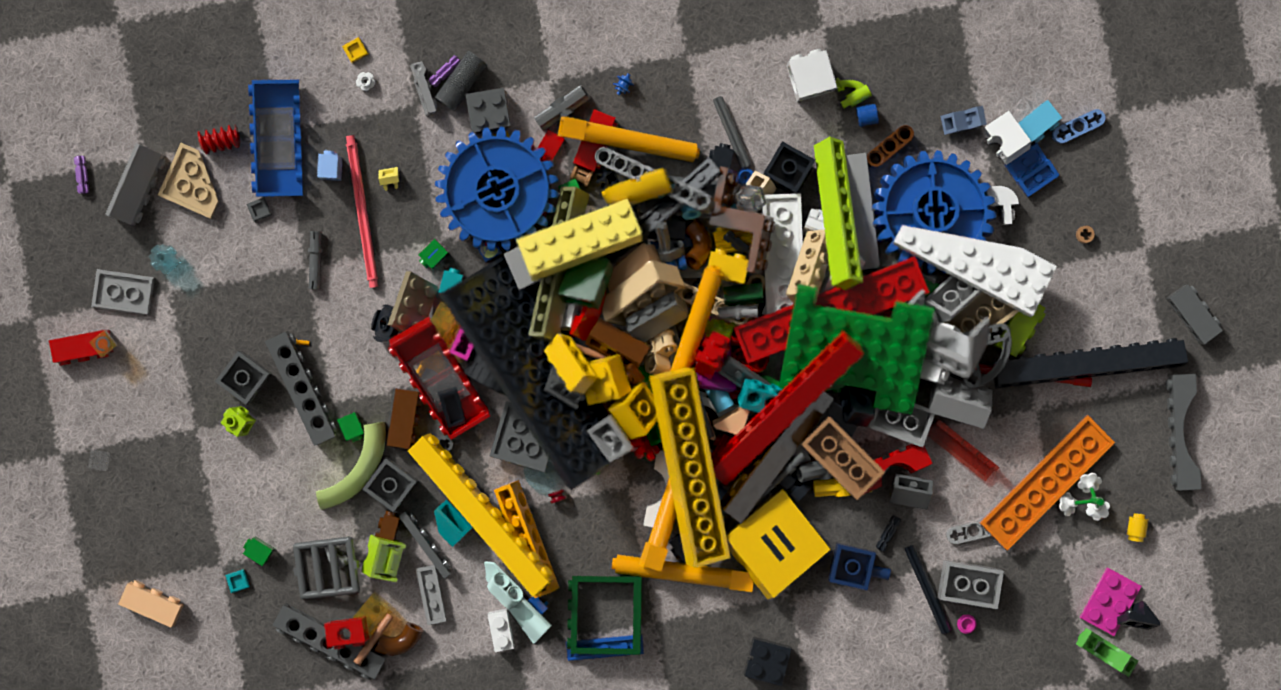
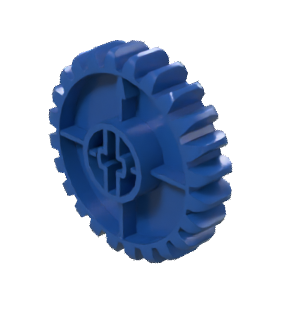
(935, 179)

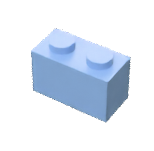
(329, 166)

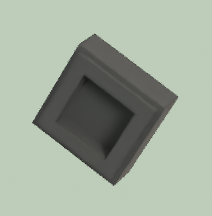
(259, 209)

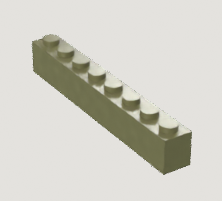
(549, 307)

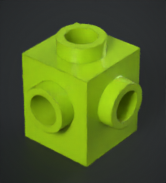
(238, 421)

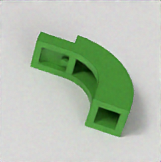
(1107, 652)

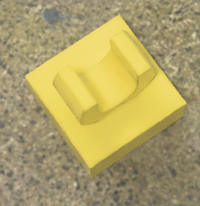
(389, 176)

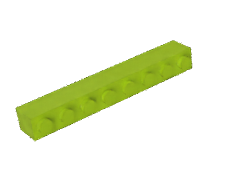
(837, 213)

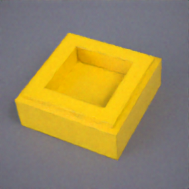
(355, 50)

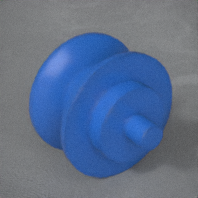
(623, 84)

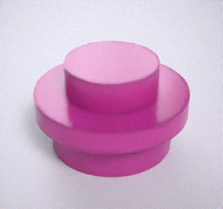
(966, 623)

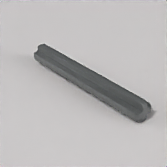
(731, 132)

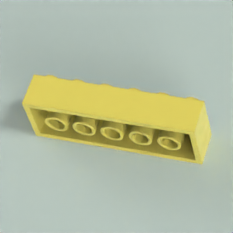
(579, 240)

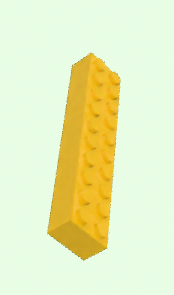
(690, 467)

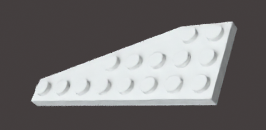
(993, 268)

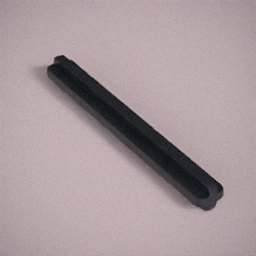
(927, 589)

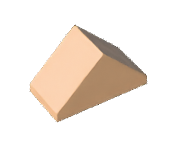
(732, 421)

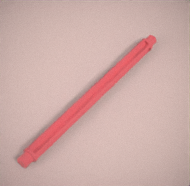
(362, 211)

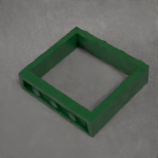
(573, 607)

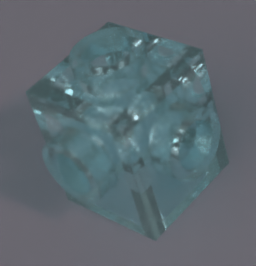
(170, 261)

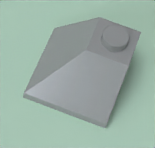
(610, 438)

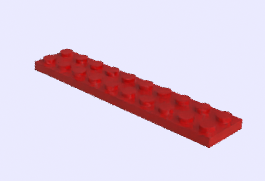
(876, 293)

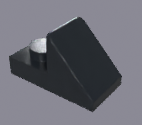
(1139, 617)

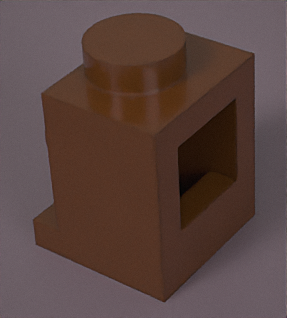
(388, 526)

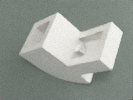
(1004, 198)

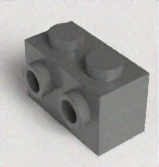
(911, 491)

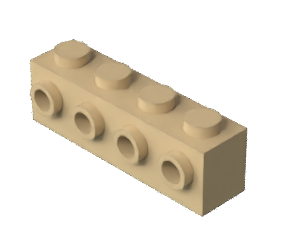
(810, 264)

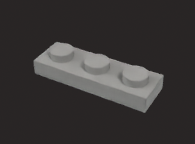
(431, 594)

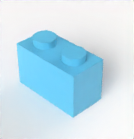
(1039, 121)

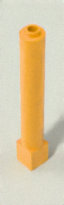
(628, 139)
(698, 318)
(655, 549)
(681, 572)

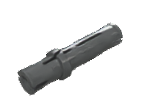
(315, 259)

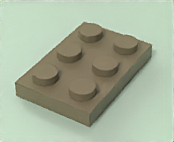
(412, 302)

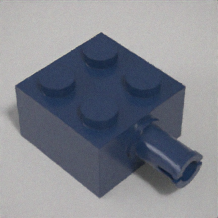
(855, 567)

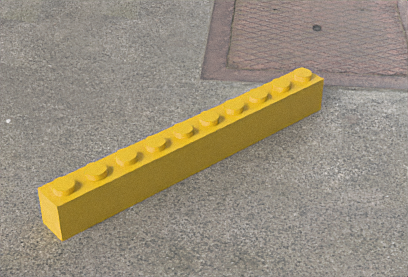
(481, 514)

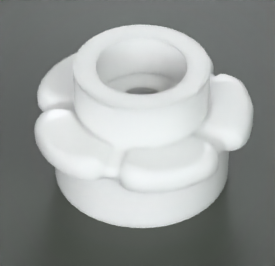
(370, 81)

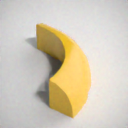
(648, 187)

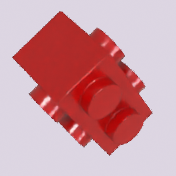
(710, 358)

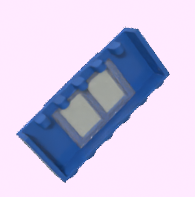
(276, 138)

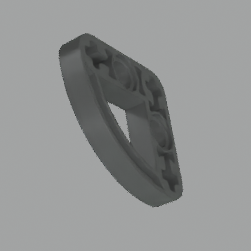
(1007, 345)

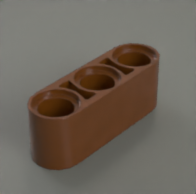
(897, 141)

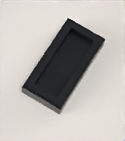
(452, 407)

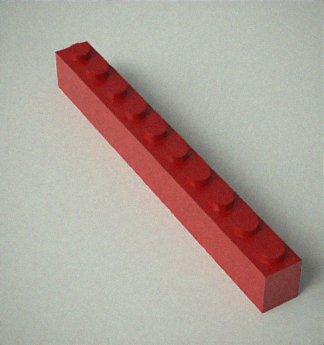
(786, 407)

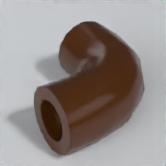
(701, 245)
(399, 644)

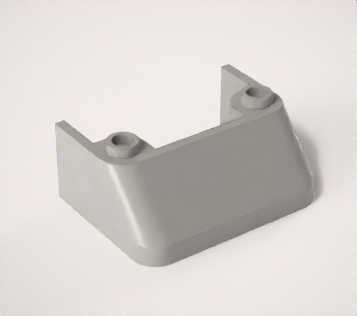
(952, 349)

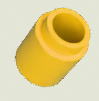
(1137, 527)

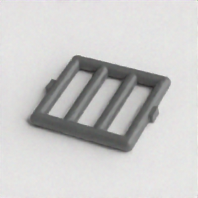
(331, 544)

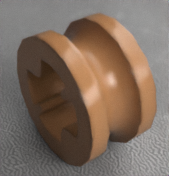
(1089, 230)

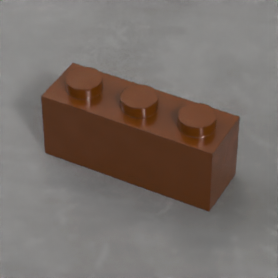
(613, 341)
(404, 418)

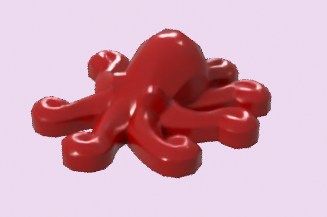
(642, 445)

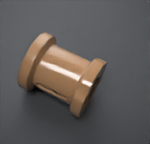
(581, 175)

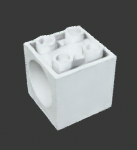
(811, 75)

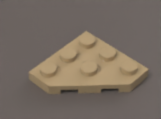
(189, 182)

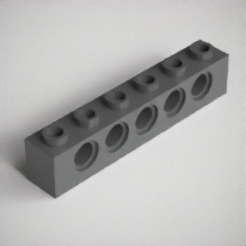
(291, 381)
(307, 622)

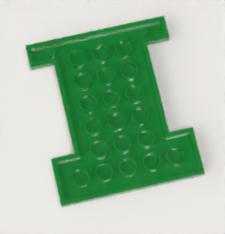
(891, 347)

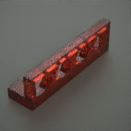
(961, 450)

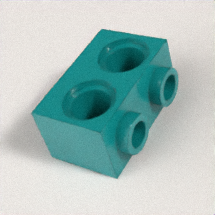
(759, 400)

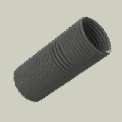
(465, 75)

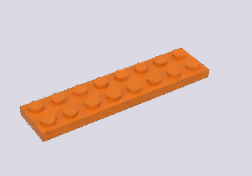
(1046, 482)

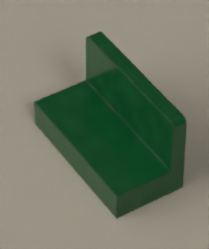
(743, 294)

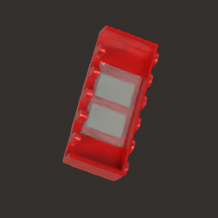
(435, 369)

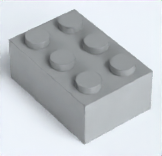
(961, 402)
(970, 584)

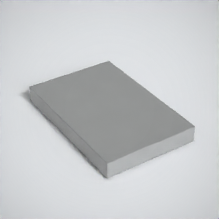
(123, 292)

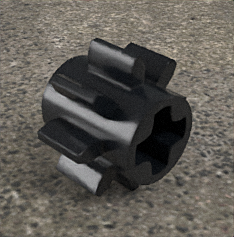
(601, 176)

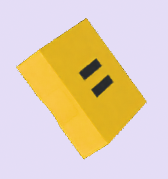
(775, 544)

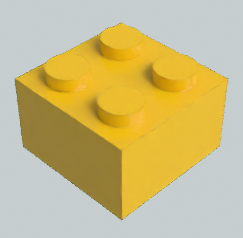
(732, 267)
(611, 380)
(635, 411)

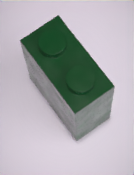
(586, 283)

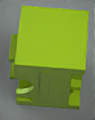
(383, 558)

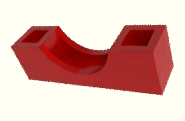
(912, 460)

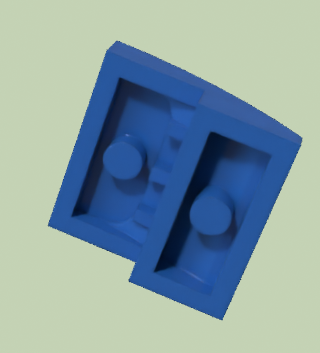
(1032, 170)

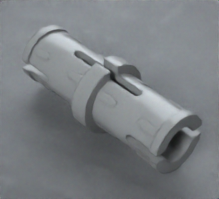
(738, 312)

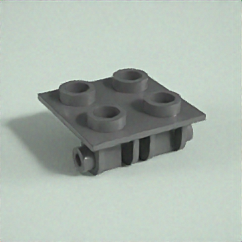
(557, 387)

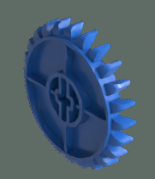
(464, 190)

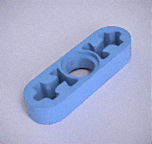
(1089, 115)

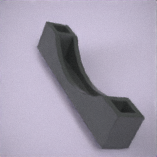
(1185, 472)

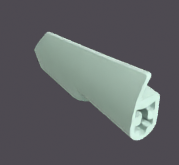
(511, 597)

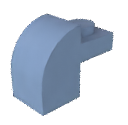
(963, 120)

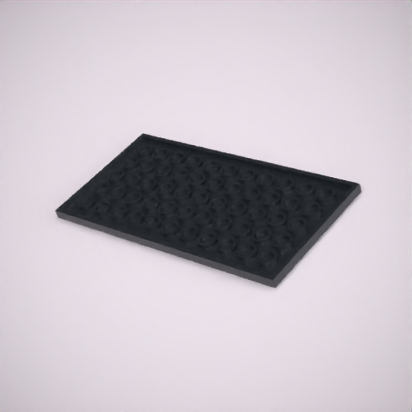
(498, 326)

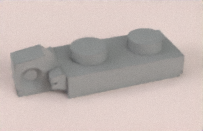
(423, 88)

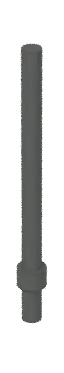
(789, 468)

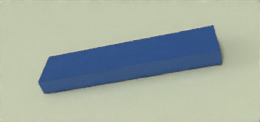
(608, 642)

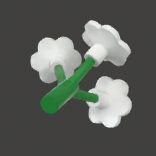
(1097, 506)

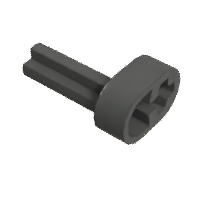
(668, 249)

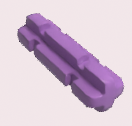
(444, 71)
(81, 174)

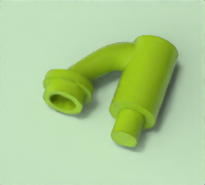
(860, 94)

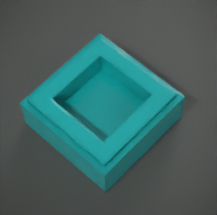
(237, 581)

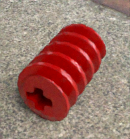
(219, 140)

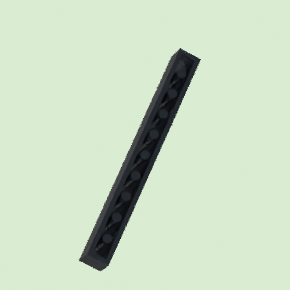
(1092, 363)

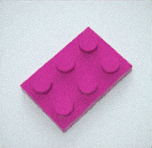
(1109, 600)

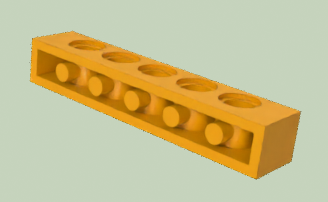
(517, 512)

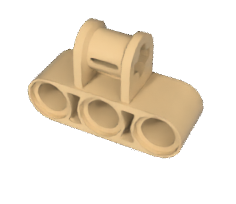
(658, 355)

